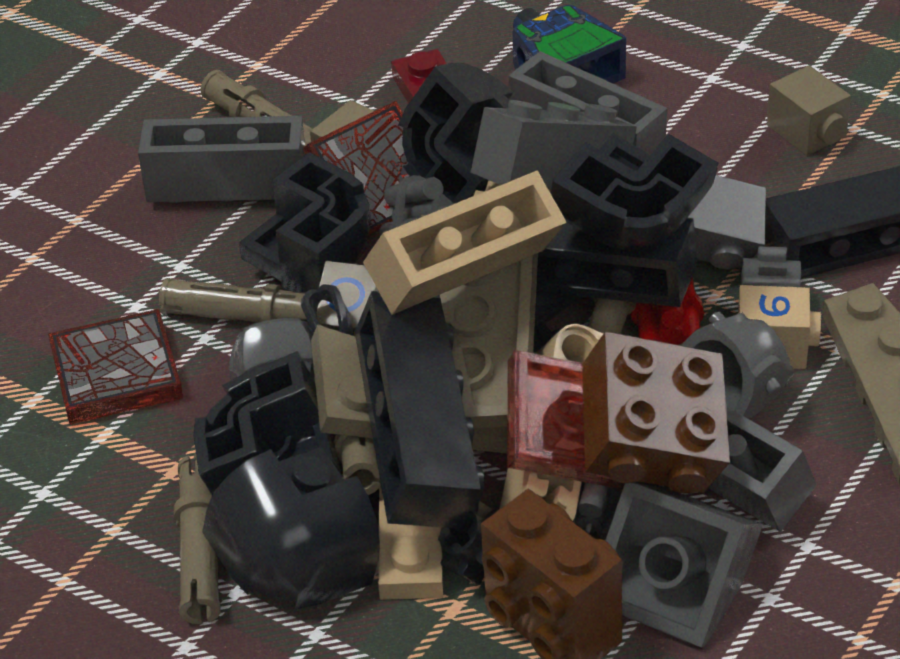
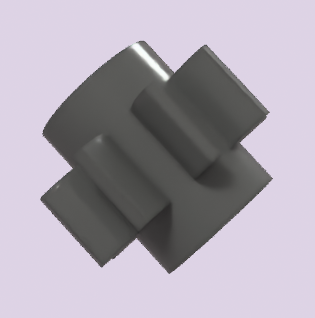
(771, 269)

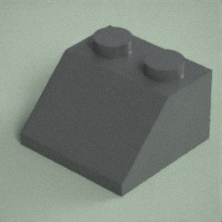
(679, 559)

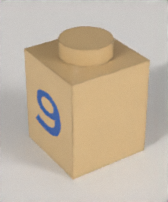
(787, 313)

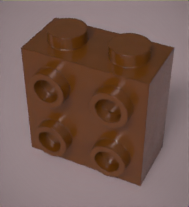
(654, 413)
(552, 580)

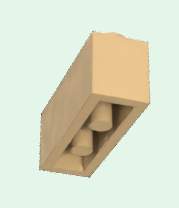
(463, 242)

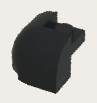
(445, 124)
(632, 196)
(316, 220)
(261, 412)
(294, 529)

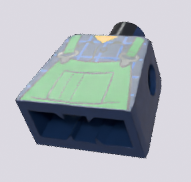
(572, 38)

